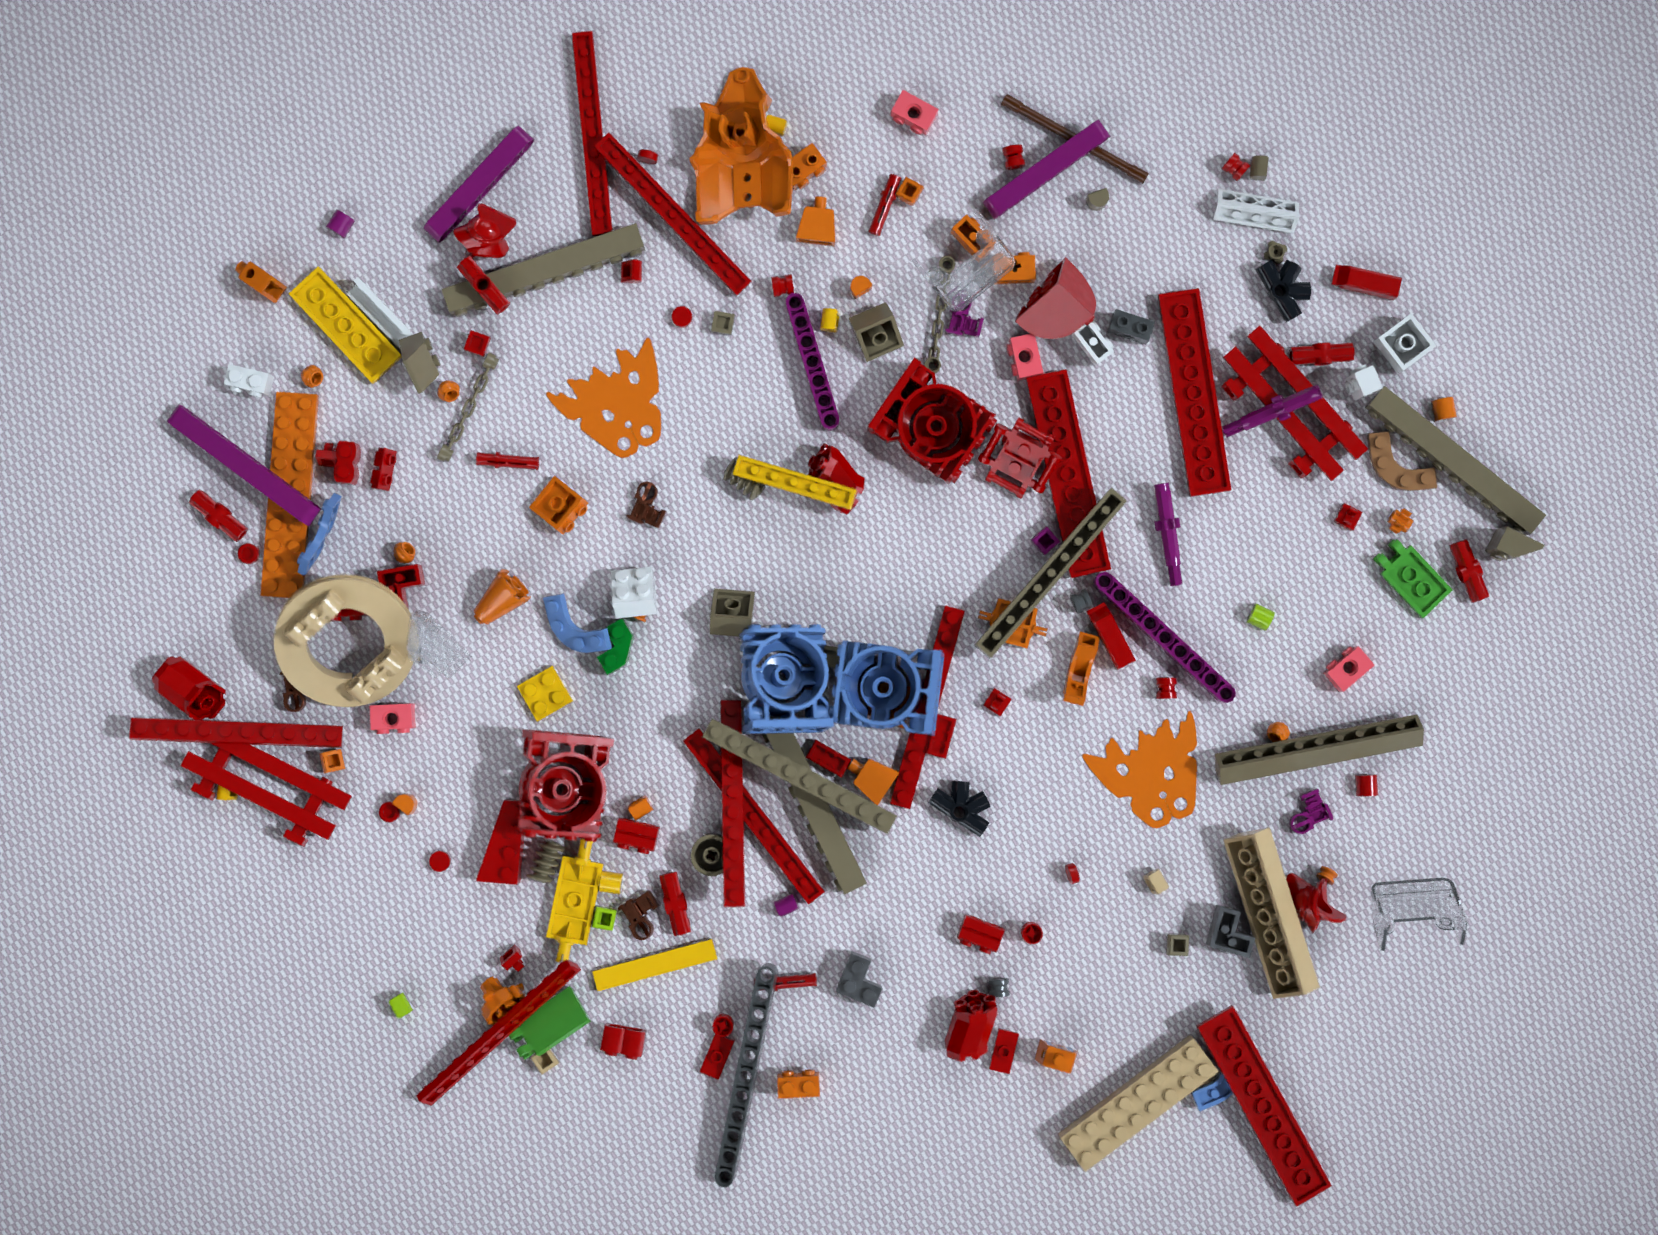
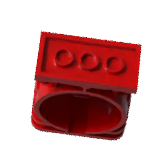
(974, 423)
(585, 818)

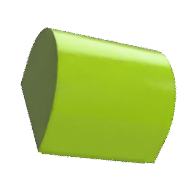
(1260, 617)
(604, 918)
(400, 1005)

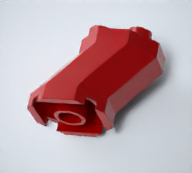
(833, 467)
(189, 688)
(971, 1026)

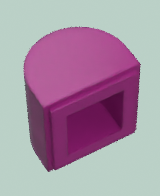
(340, 223)
(1045, 540)
(786, 905)

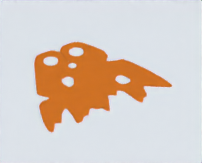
(621, 398)
(1147, 770)

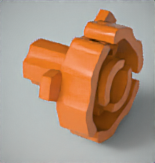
(499, 999)

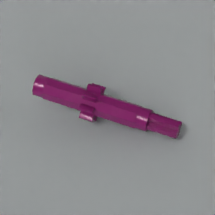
(1279, 409)
(1167, 525)

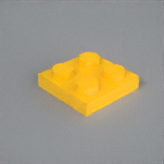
(545, 693)

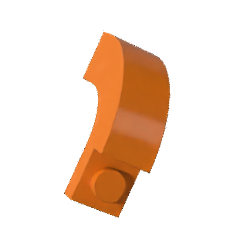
(1080, 668)

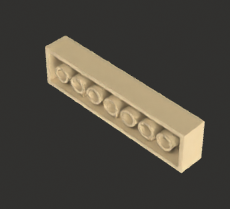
(1271, 913)
(1137, 1103)

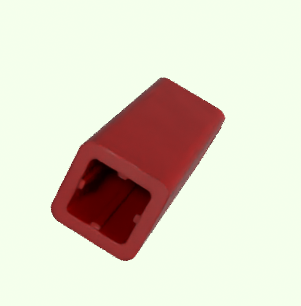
(1366, 281)
(1110, 636)

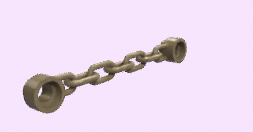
(949, 259)
(489, 363)

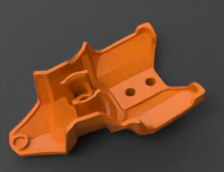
(739, 147)

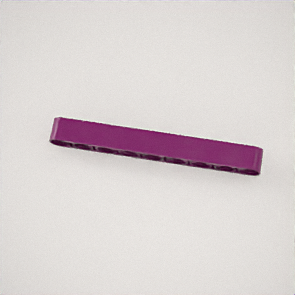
(244, 465)
(1173, 642)

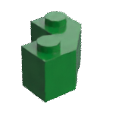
(619, 655)

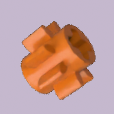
(1400, 521)

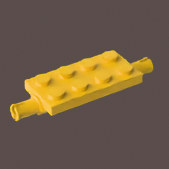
(574, 900)

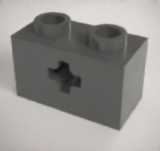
(1131, 326)

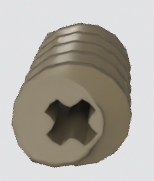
(749, 486)
(546, 861)

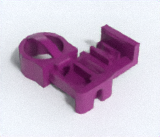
(963, 323)
(1315, 814)

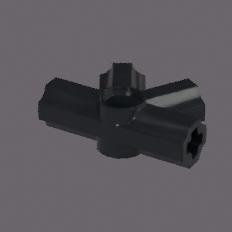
(1291, 290)
(970, 806)

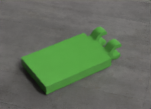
(1413, 578)
(551, 1024)

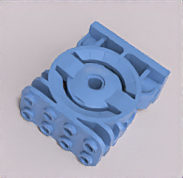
(808, 648)
(856, 658)

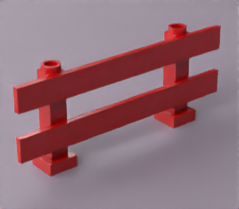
(1315, 450)
(304, 819)

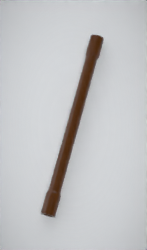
(1018, 107)

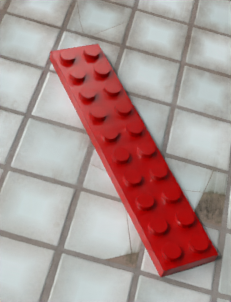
(1194, 392)
(1071, 478)
(1264, 1105)

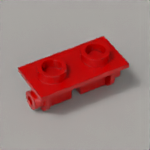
(386, 460)

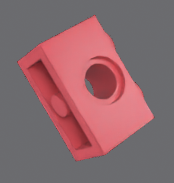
(907, 102)
(1027, 344)
(1360, 665)
(405, 717)

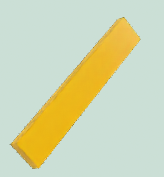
(794, 482)
(654, 965)

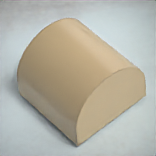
(1156, 881)
(545, 1061)

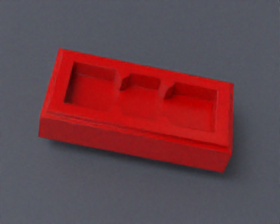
(939, 744)
(828, 758)
(1003, 1051)
(717, 1056)

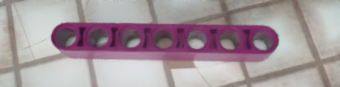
(1046, 169)
(478, 184)
(808, 352)

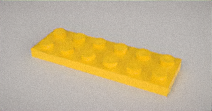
(345, 325)

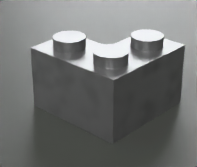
(1224, 934)
(854, 983)

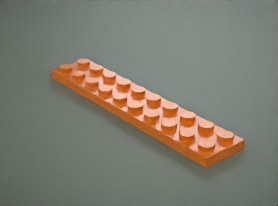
(293, 462)

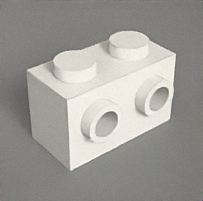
(1093, 343)
(249, 380)
(1363, 382)

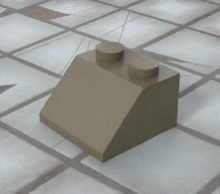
(876, 331)
(419, 360)
(1510, 544)
(731, 611)

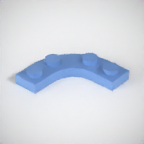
(326, 523)
(568, 632)
(1212, 1093)

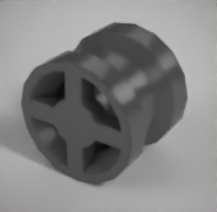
(1081, 601)
(999, 987)

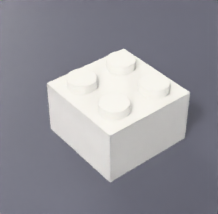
(1404, 343)
(633, 592)

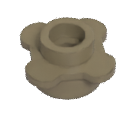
(1281, 250)

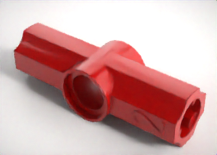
(475, 276)
(1322, 354)
(218, 515)
(1469, 571)
(675, 903)

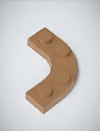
(1389, 470)

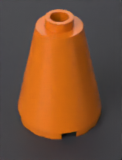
(501, 598)

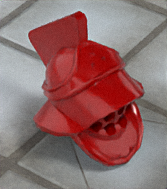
(486, 233)
(1312, 902)

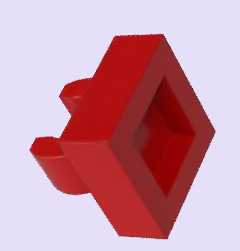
(477, 343)
(327, 456)
(1348, 517)
(997, 702)
(512, 958)

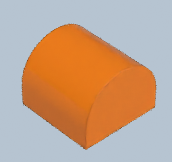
(909, 191)
(860, 286)
(1444, 408)
(332, 761)
(406, 803)
(640, 807)

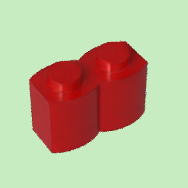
(346, 469)
(623, 1040)

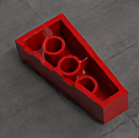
(505, 849)

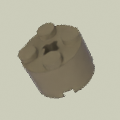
(700, 851)

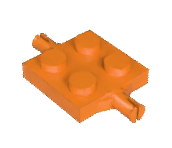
(1024, 632)

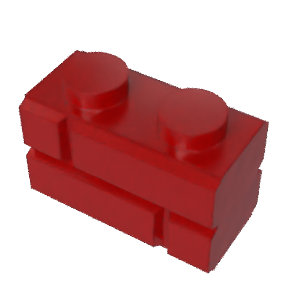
(636, 835)
(980, 933)

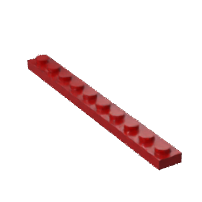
(592, 132)
(672, 214)
(236, 732)
(917, 743)
(732, 812)
(758, 822)
(499, 1032)

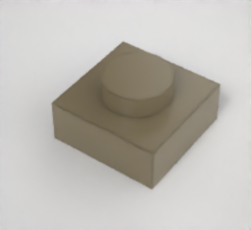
(723, 323)
(832, 658)

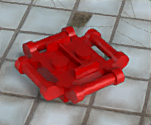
(1020, 457)

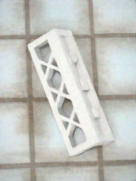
(1256, 213)
(378, 312)

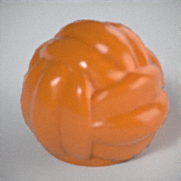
(312, 376)
(448, 391)
(404, 552)
(1278, 732)

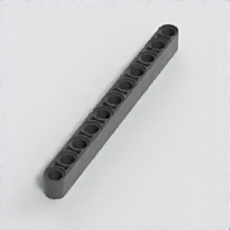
(740, 1082)

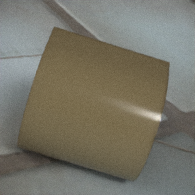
(1259, 168)
(1097, 199)
(1177, 944)

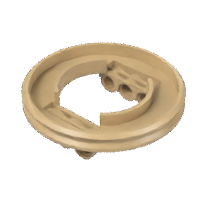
(308, 613)

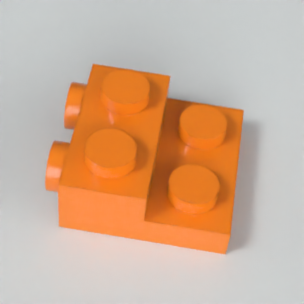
(559, 505)

